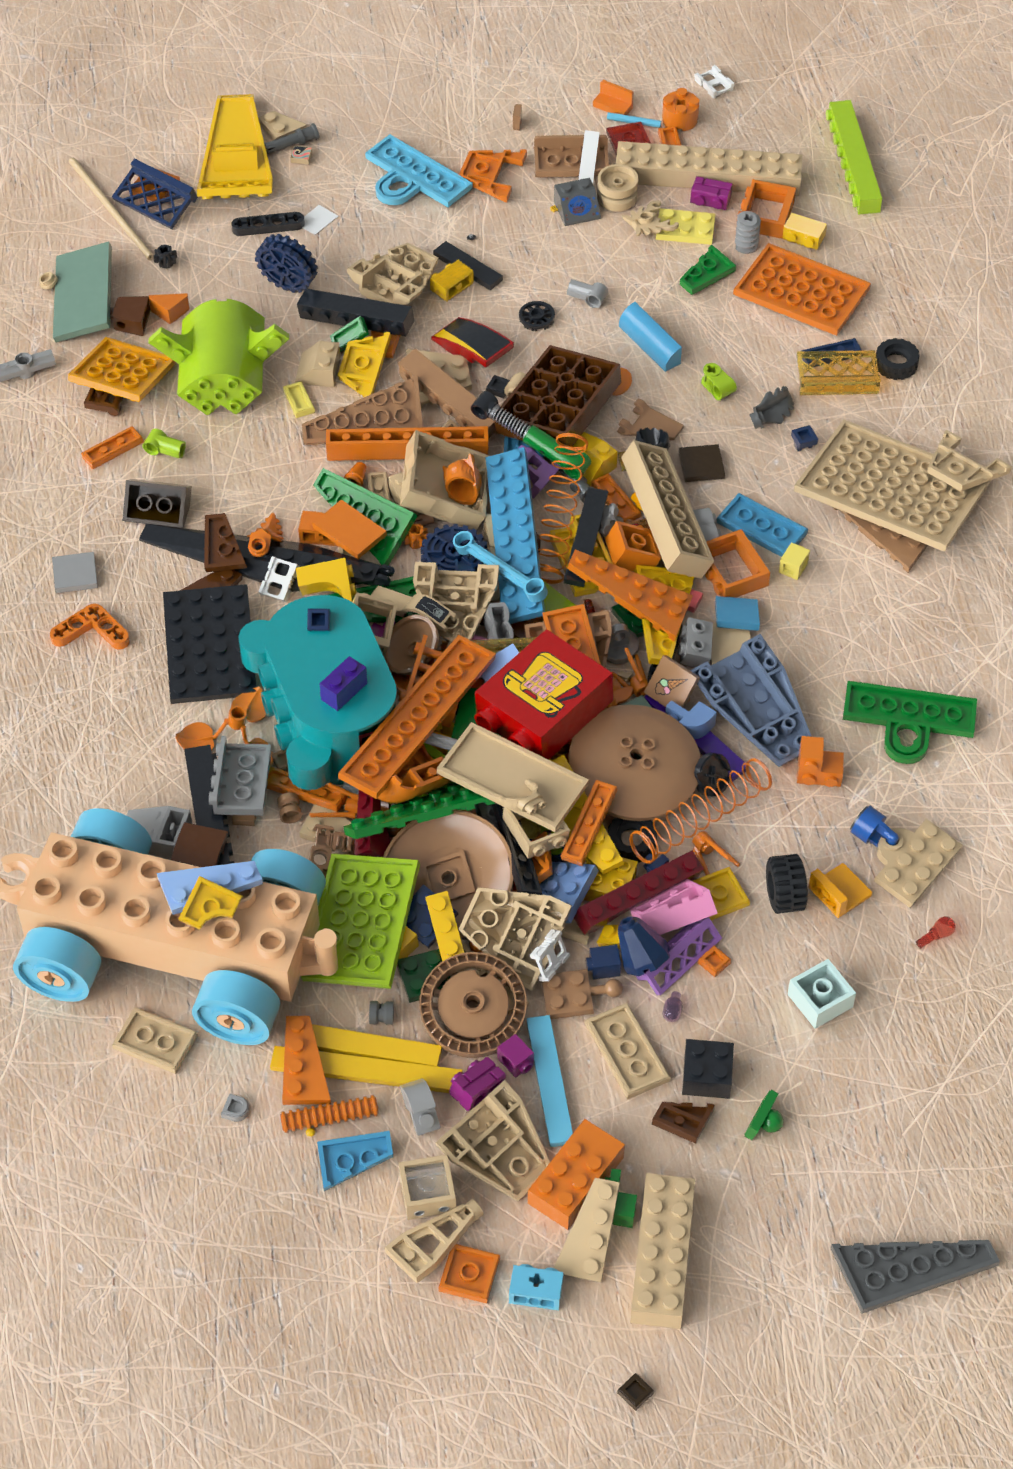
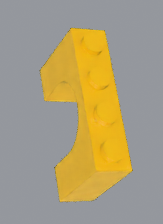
(327, 576)

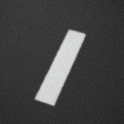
(589, 155)

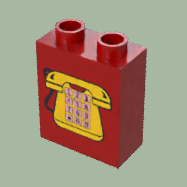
(544, 695)

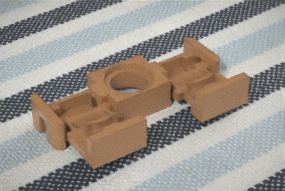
(324, 841)

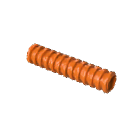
(329, 1113)

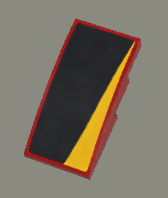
(473, 341)

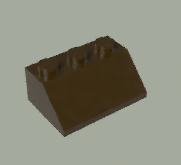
(156, 503)

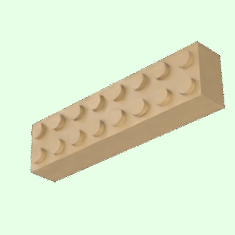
(667, 509)

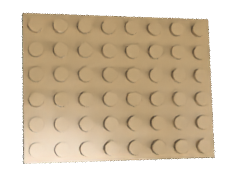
(887, 486)

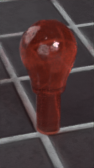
(942, 928)

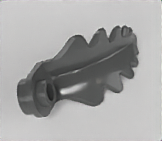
(772, 408)

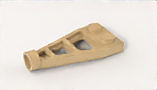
(412, 1259)

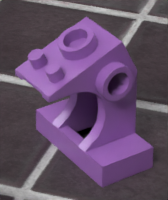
(540, 476)

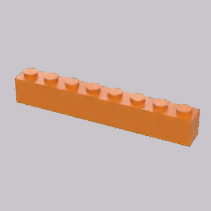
(392, 442)

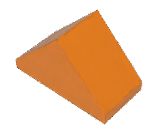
(169, 306)

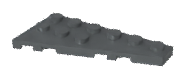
(904, 1269)

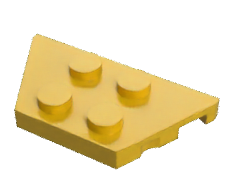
(363, 363)

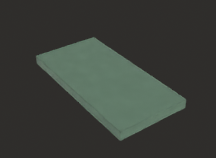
(82, 292)

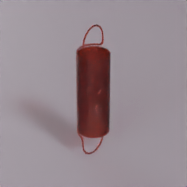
(589, 606)

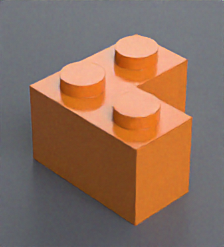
(818, 766)

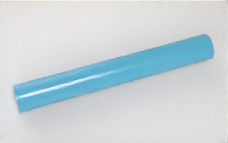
(632, 119)

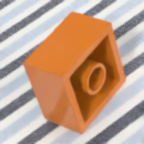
(632, 546)

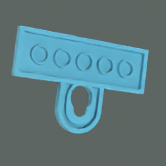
(417, 170)

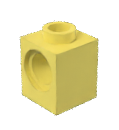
(794, 561)

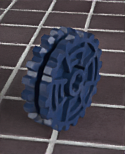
(286, 263)
(440, 549)

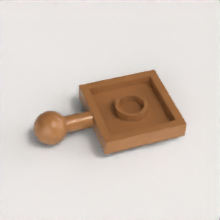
(570, 993)

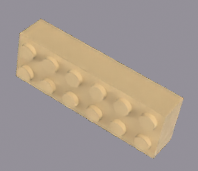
(663, 1251)

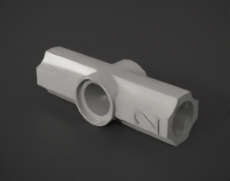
(26, 365)

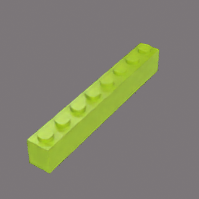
(854, 157)

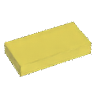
(298, 399)

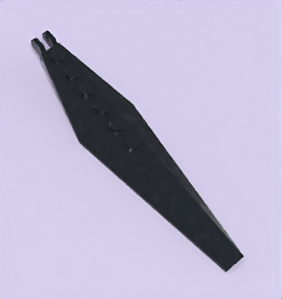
(192, 544)

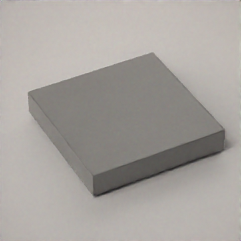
(74, 572)

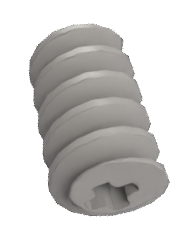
(747, 232)

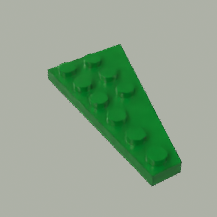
(433, 806)

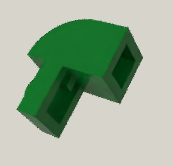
(625, 1204)

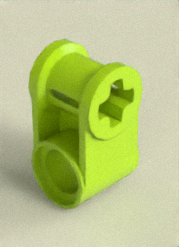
(717, 381)

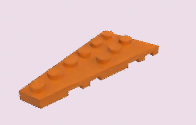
(638, 594)

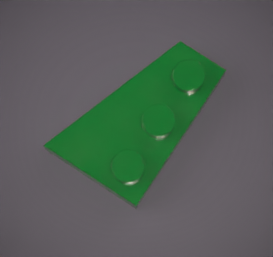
(707, 271)

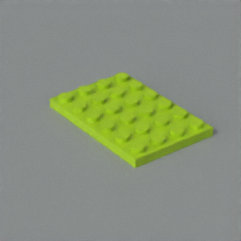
(368, 910)

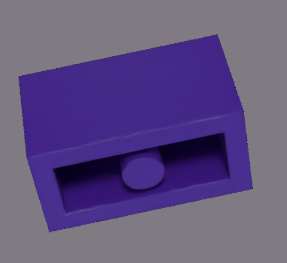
(343, 683)

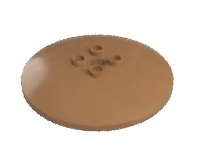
(644, 785)
(459, 847)

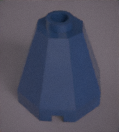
(641, 946)

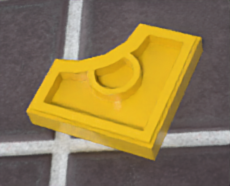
(208, 902)

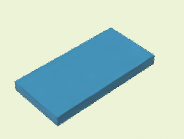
(761, 524)

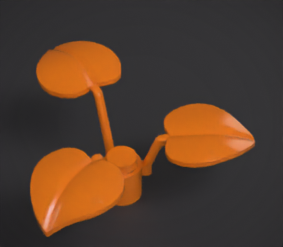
(244, 707)

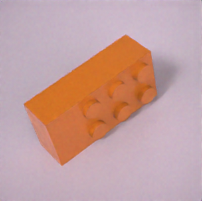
(569, 1175)

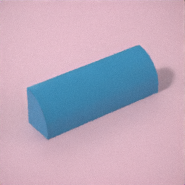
(650, 337)

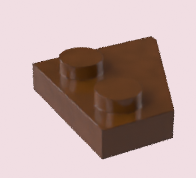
(683, 1119)

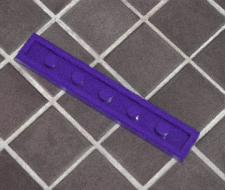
(710, 743)

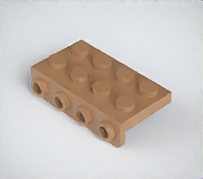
(562, 155)

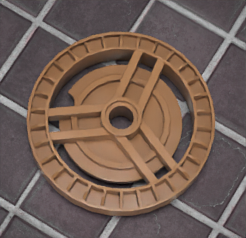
(466, 988)

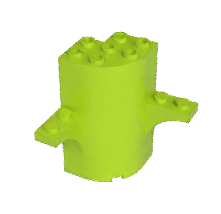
(220, 354)

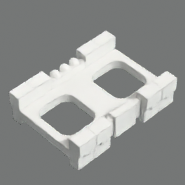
(719, 79)
(285, 581)
(547, 949)

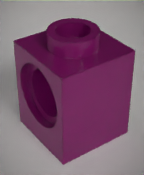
(515, 1056)

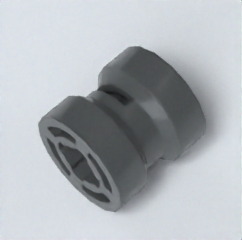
(381, 1012)

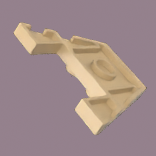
(453, 365)
(960, 470)

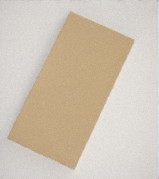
(500, 767)

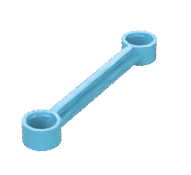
(505, 570)

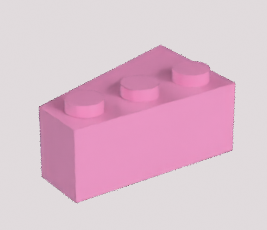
(676, 907)

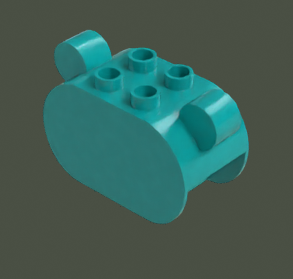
(290, 670)

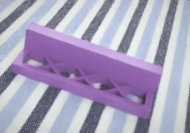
(678, 945)

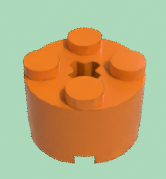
(680, 109)

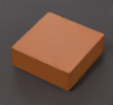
(714, 961)

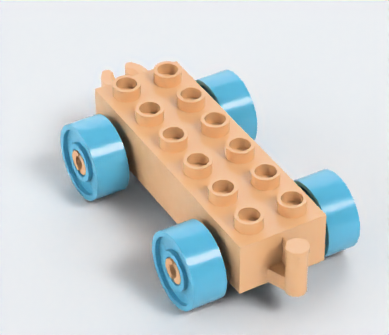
(104, 899)

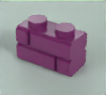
(711, 193)
(476, 1083)

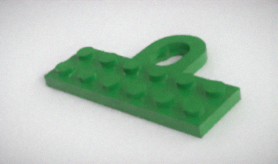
(910, 710)

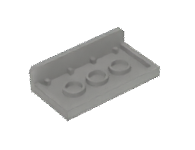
(240, 778)

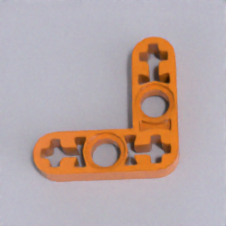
(90, 621)

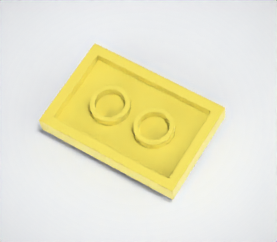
(693, 226)

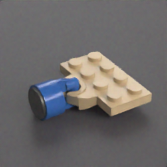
(909, 858)

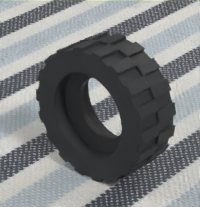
(897, 370)
(620, 825)

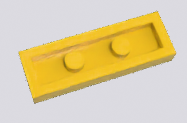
(444, 925)

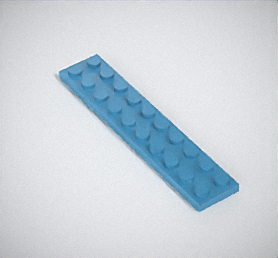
(514, 529)

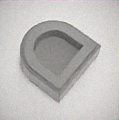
(235, 1108)

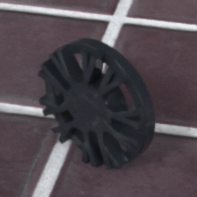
(536, 315)

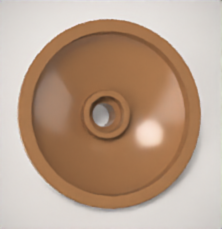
(403, 641)

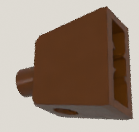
(131, 314)

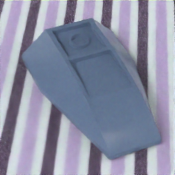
(756, 699)

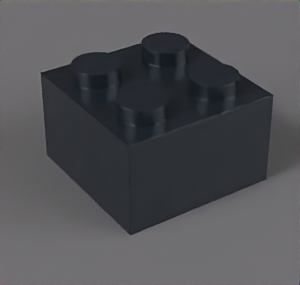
(708, 1068)

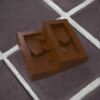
(199, 845)

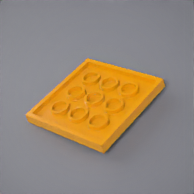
(121, 369)

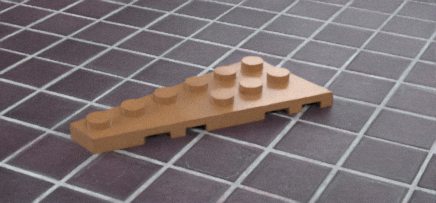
(387, 408)
(900, 547)

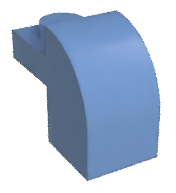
(696, 721)

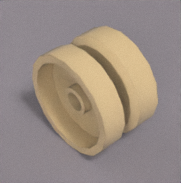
(617, 187)

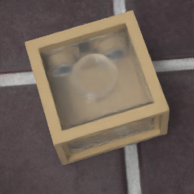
(427, 1186)

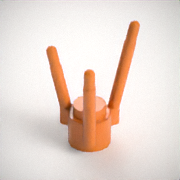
(639, 681)
(350, 805)
(705, 844)

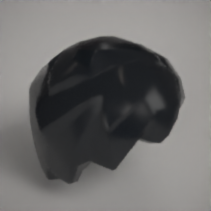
(654, 437)

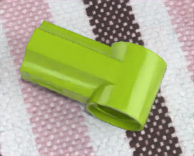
(159, 442)

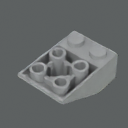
(163, 827)

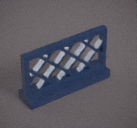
(160, 180)

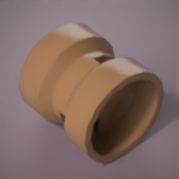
(289, 809)

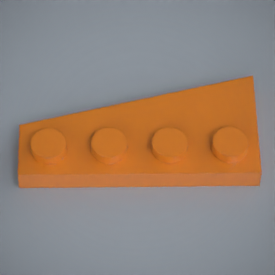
(303, 1071)

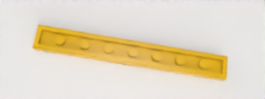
(375, 1070)

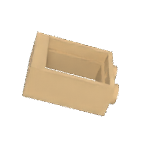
(380, 607)
(538, 846)

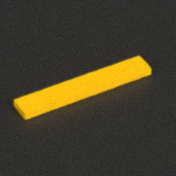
(375, 1046)

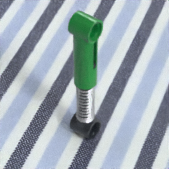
(487, 407)

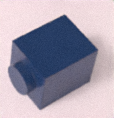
(604, 962)

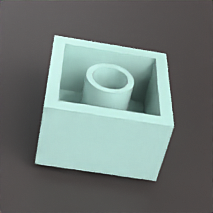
(821, 993)

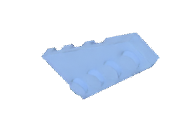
(180, 883)

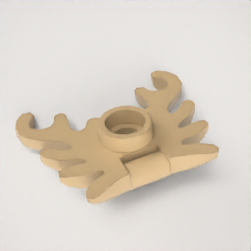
(646, 221)

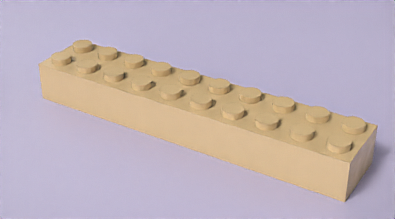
(680, 165)

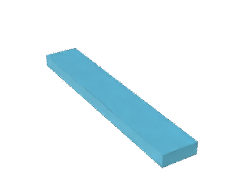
(549, 1080)

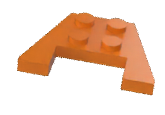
(484, 166)

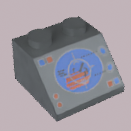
(576, 201)

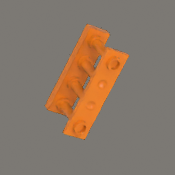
(420, 650)

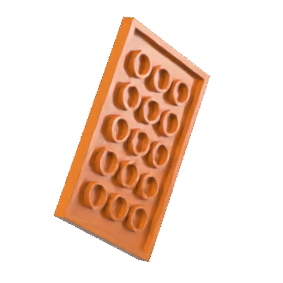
(802, 289)

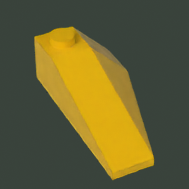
(602, 457)

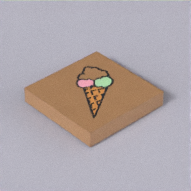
(671, 682)

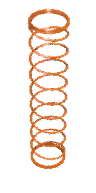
(561, 445)
(753, 783)

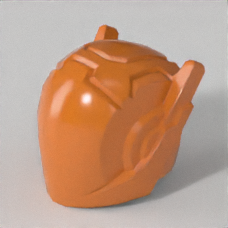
(463, 480)

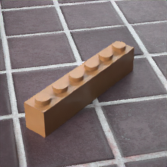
(442, 390)

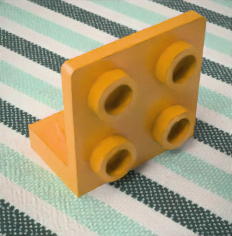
(839, 889)

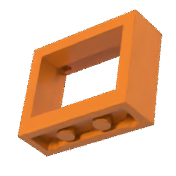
(775, 193)
(759, 571)

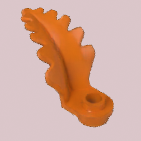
(263, 536)

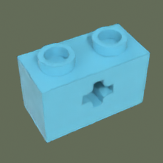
(544, 1296)

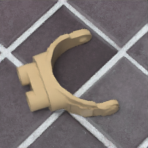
(525, 804)

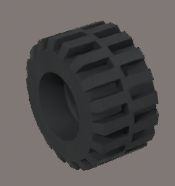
(786, 883)

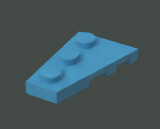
(352, 1155)

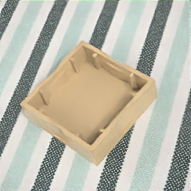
(425, 486)

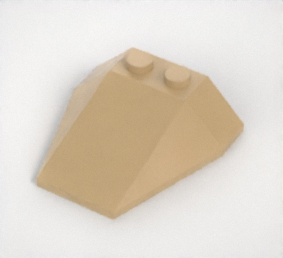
(498, 1143)

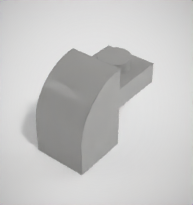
(421, 1105)

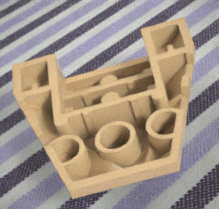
(394, 276)
(460, 591)
(513, 926)

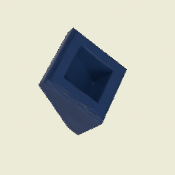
(318, 619)

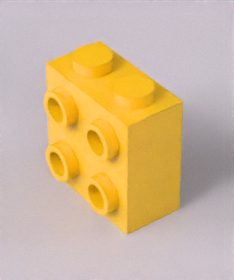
(605, 883)

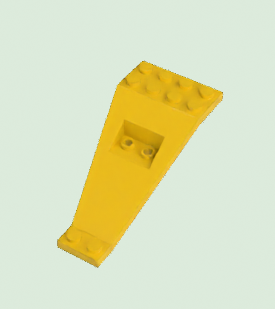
(235, 152)

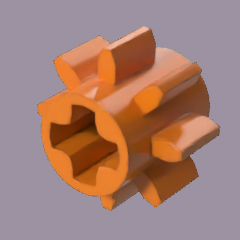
(415, 536)

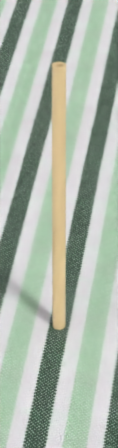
(110, 207)

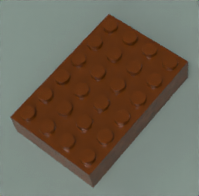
(562, 393)

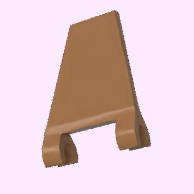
(651, 419)

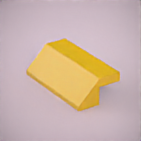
(560, 547)

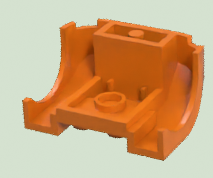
(414, 779)

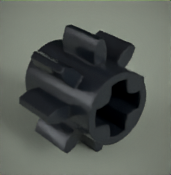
(165, 256)

